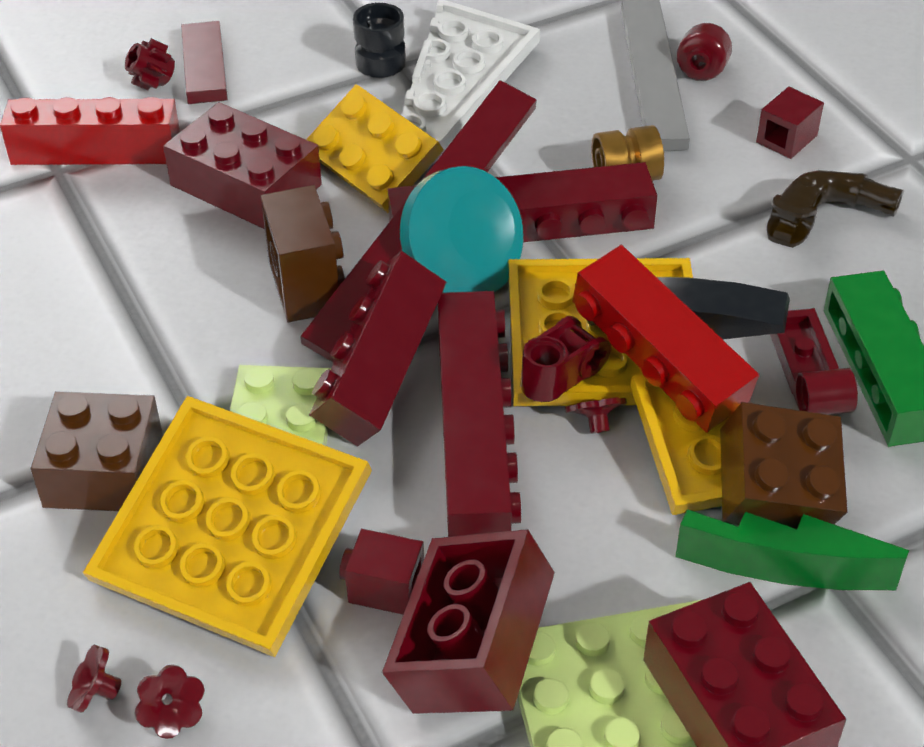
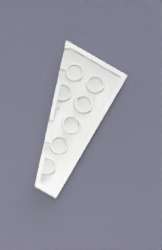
(462, 65)

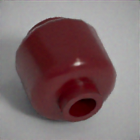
(704, 51)

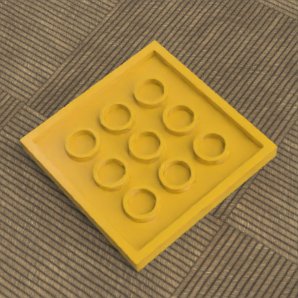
(542, 296)
(229, 524)

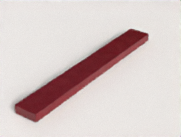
(475, 146)

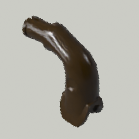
(797, 208)

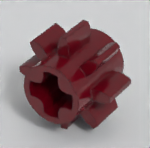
(149, 64)

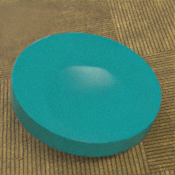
(463, 228)

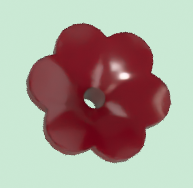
(596, 412)
(92, 680)
(179, 707)

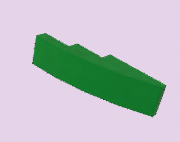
(808, 556)

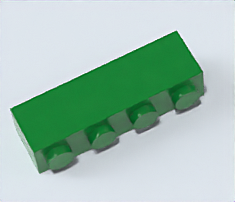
(881, 351)

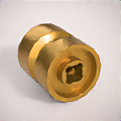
(638, 146)

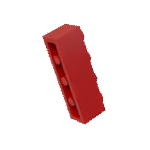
(88, 130)
(664, 338)

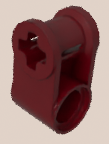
(561, 360)

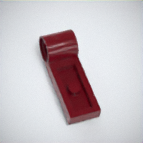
(812, 368)

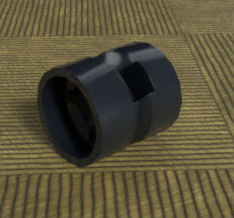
(379, 40)

